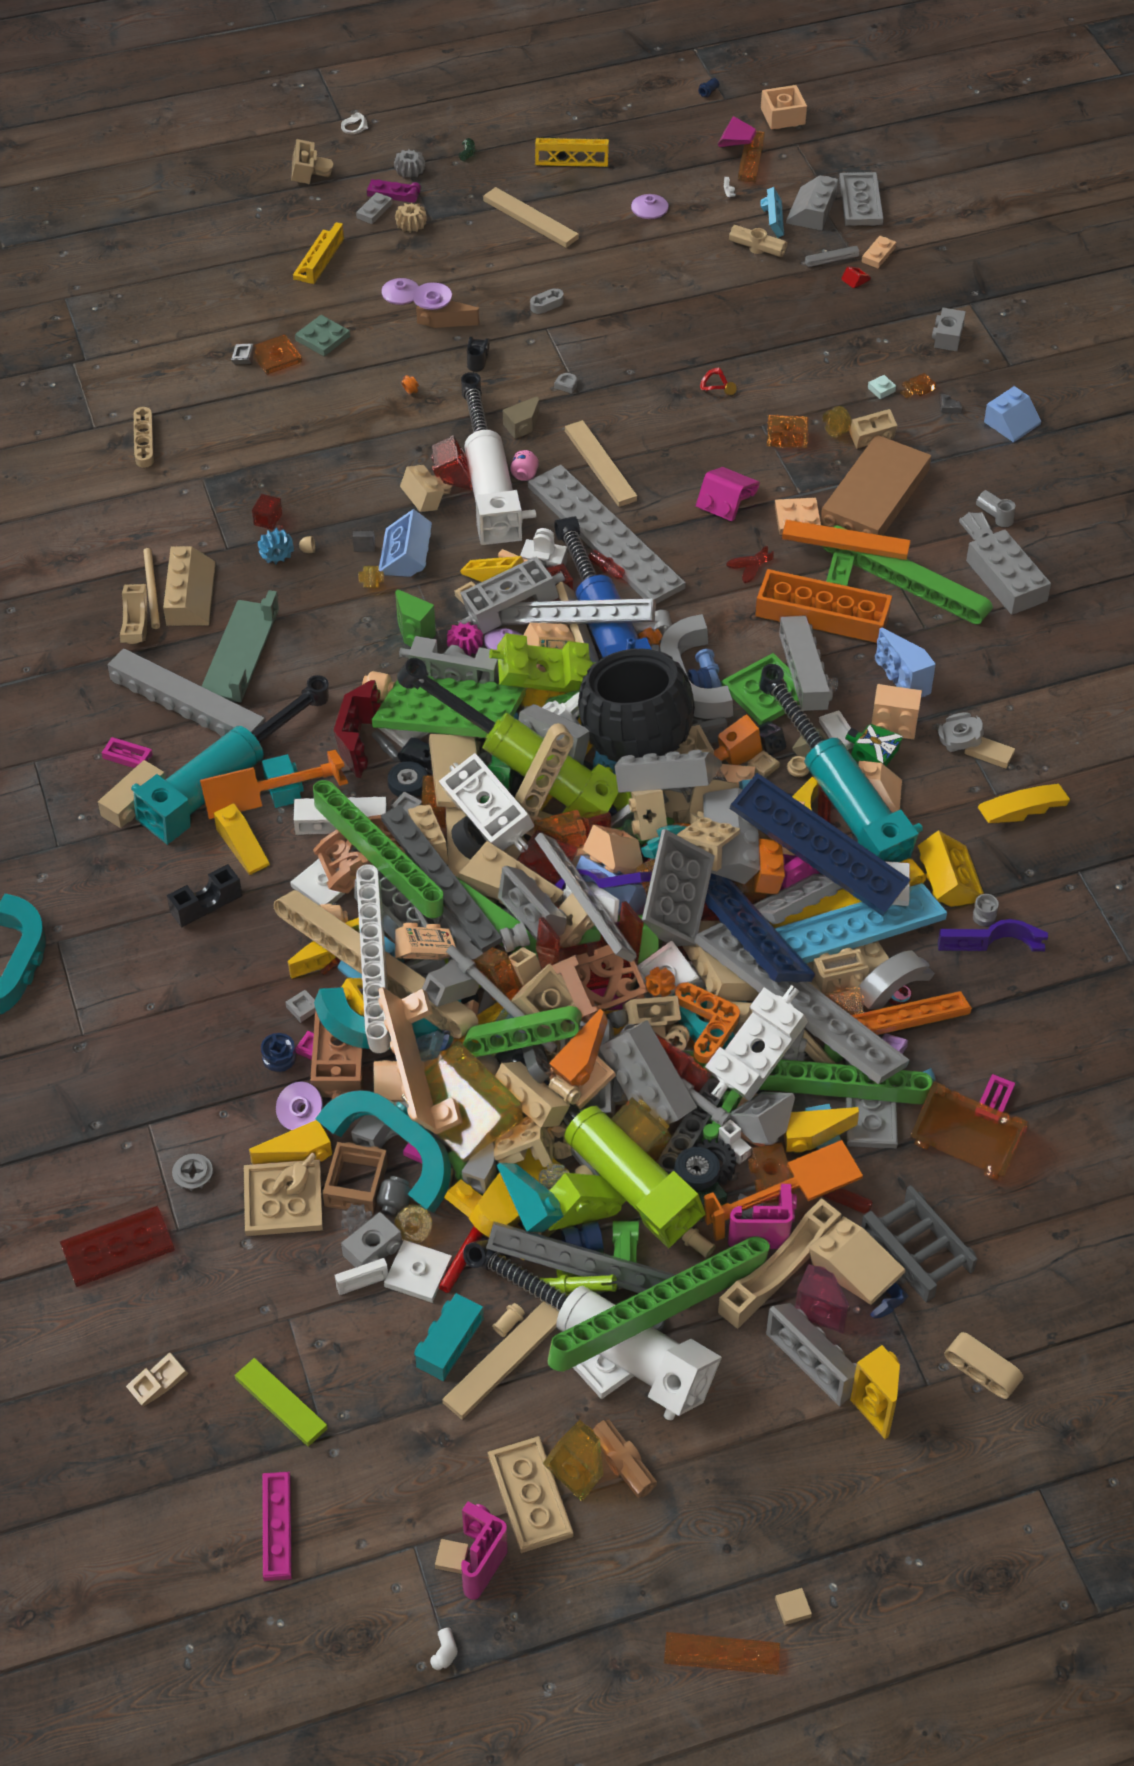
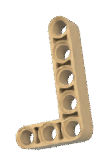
(545, 767)

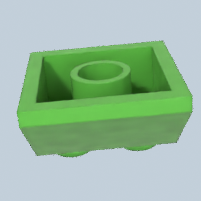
(414, 617)

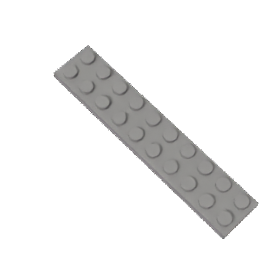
(607, 534)
(824, 1017)

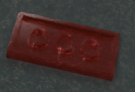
(117, 1246)

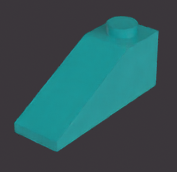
(533, 1201)

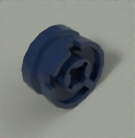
(700, 678)
(278, 1061)

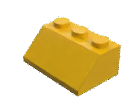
(949, 870)
(877, 1388)

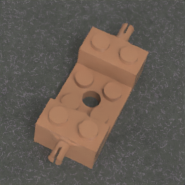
(334, 1067)

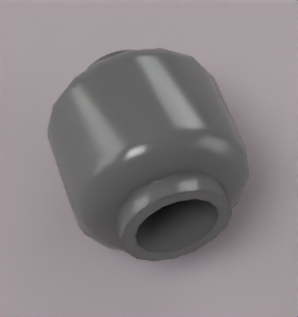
(393, 1195)

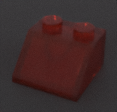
(451, 463)

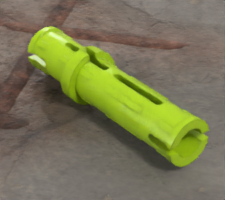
(595, 1283)

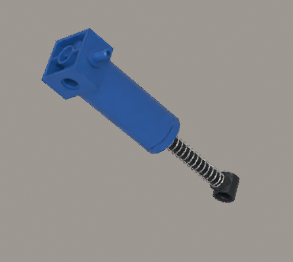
(608, 636)

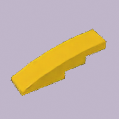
(1019, 804)
(314, 956)

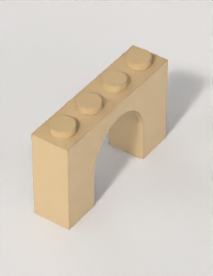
(716, 977)

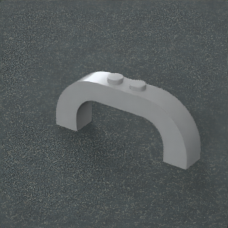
(678, 638)
(477, 1173)

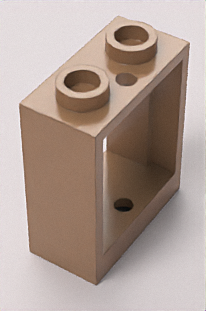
(343, 1197)

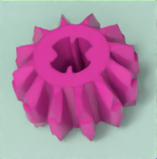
(466, 637)

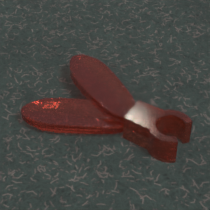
(751, 563)

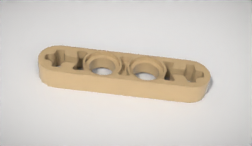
(140, 437)

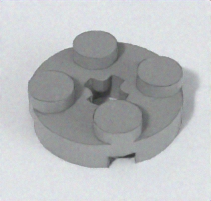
(956, 740)

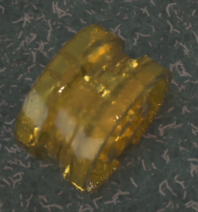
(837, 421)

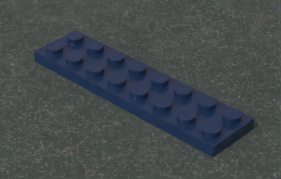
(820, 844)
(755, 932)

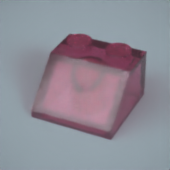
(822, 1299)

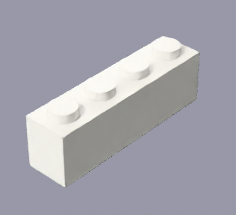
(310, 821)

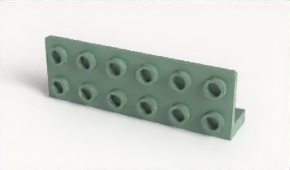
(241, 647)

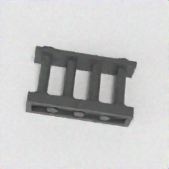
(922, 1282)

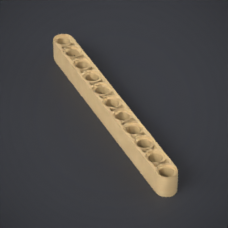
(345, 944)

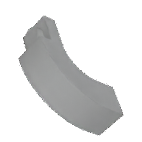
(891, 976)

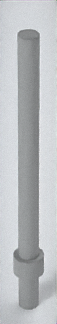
(468, 966)

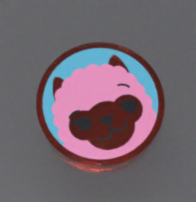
(901, 996)

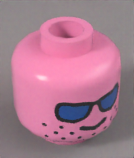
(524, 465)

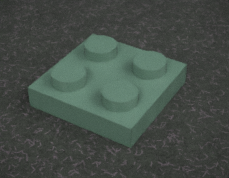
(322, 335)

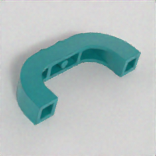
(28, 954)
(348, 1025)
(436, 1165)

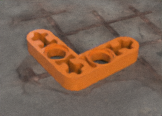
(717, 1020)

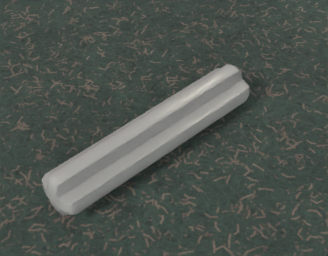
(832, 256)

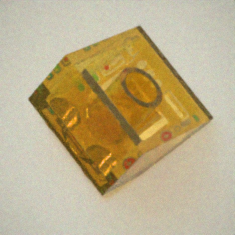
(642, 1127)
(577, 1460)

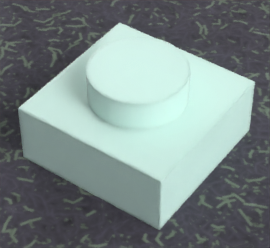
(881, 386)

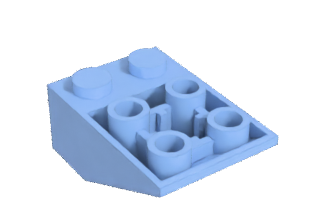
(905, 662)

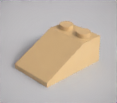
(856, 1260)

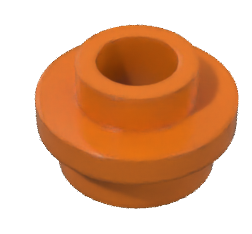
(410, 384)

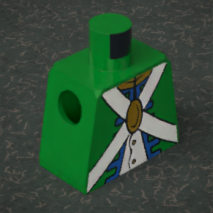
(874, 744)

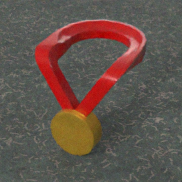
(729, 387)

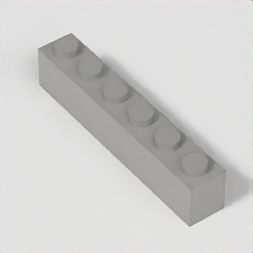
(805, 663)

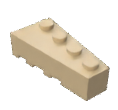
(485, 871)

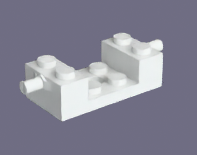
(501, 817)
(772, 1022)

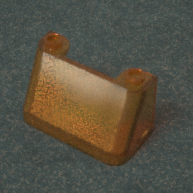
(969, 1130)

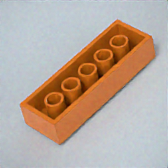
(825, 604)

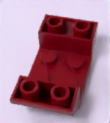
(356, 708)

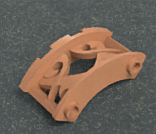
(348, 862)
(586, 999)

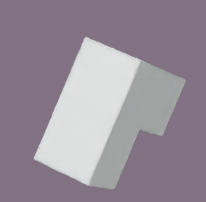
(731, 1134)

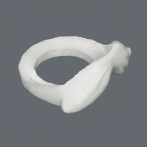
(354, 118)

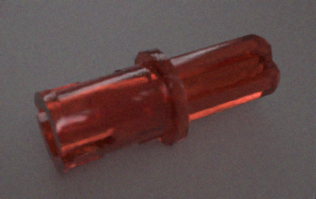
(606, 564)

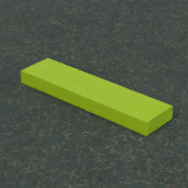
(281, 1402)

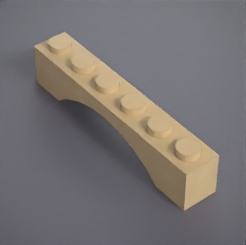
(755, 1289)

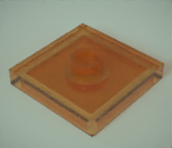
(276, 354)

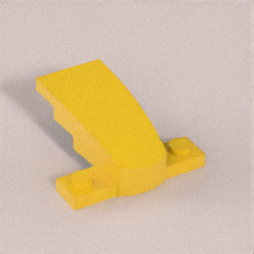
(496, 1202)

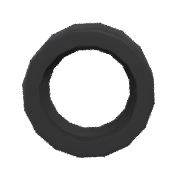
(463, 839)

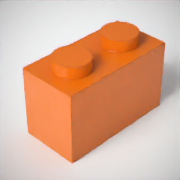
(771, 870)

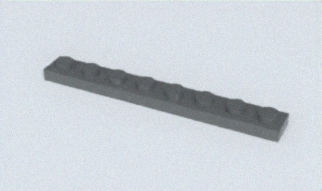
(454, 894)
(573, 1258)

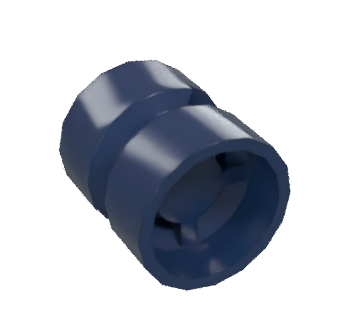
(587, 1236)

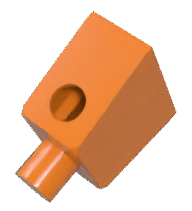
(739, 742)

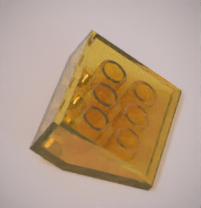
(483, 1100)

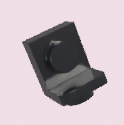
(772, 737)

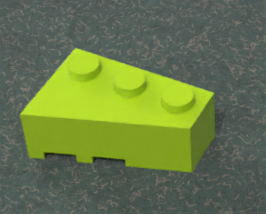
(585, 1199)

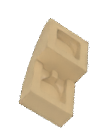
(158, 1380)

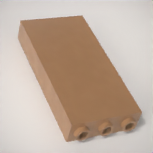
(876, 487)

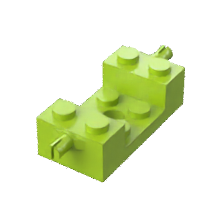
(519, 664)

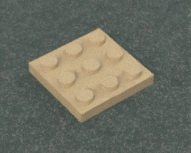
(279, 1212)

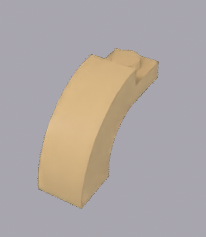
(134, 614)

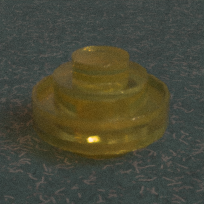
(414, 1223)

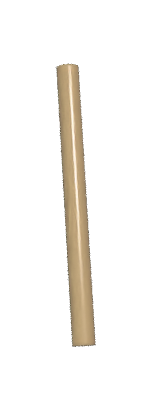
(151, 587)

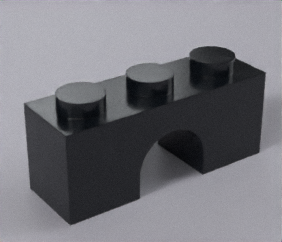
(220, 890)

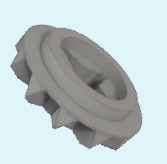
(183, 1167)

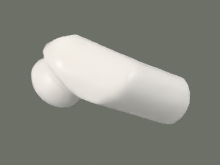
(447, 1651)

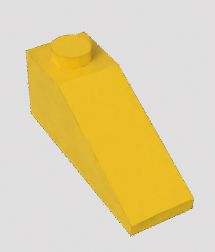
(487, 568)
(240, 838)
(813, 1128)
(294, 1146)

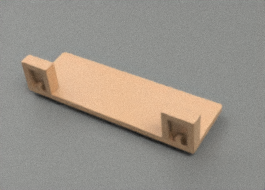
(398, 1022)

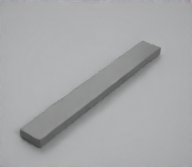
(580, 612)
(586, 897)

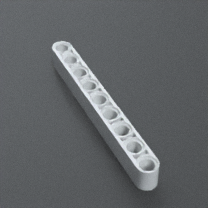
(372, 956)

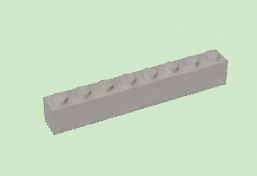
(180, 694)

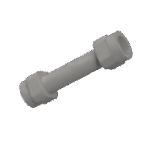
(719, 1115)

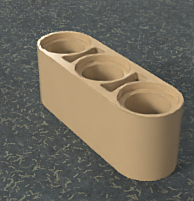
(983, 1365)

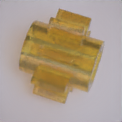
(371, 576)

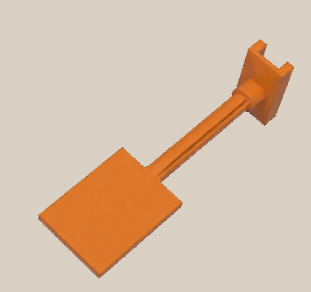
(244, 789)
(813, 1174)

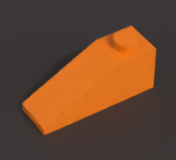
(579, 1056)

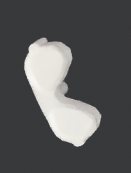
(729, 190)

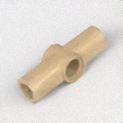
(758, 241)

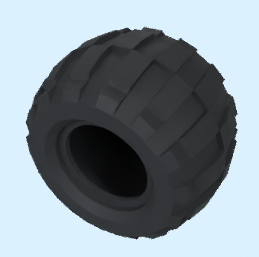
(636, 704)

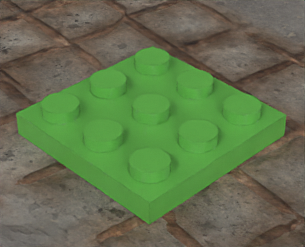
(746, 691)

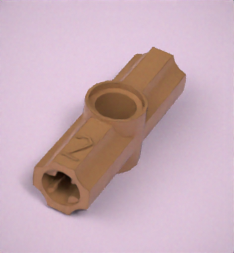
(624, 1459)

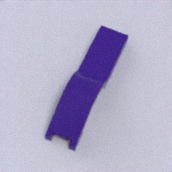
(605, 881)
(981, 938)

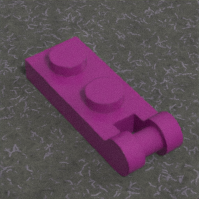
(395, 190)

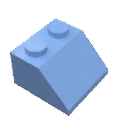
(1012, 414)

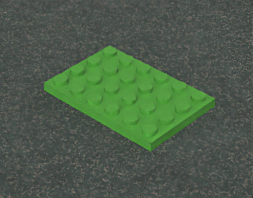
(424, 713)

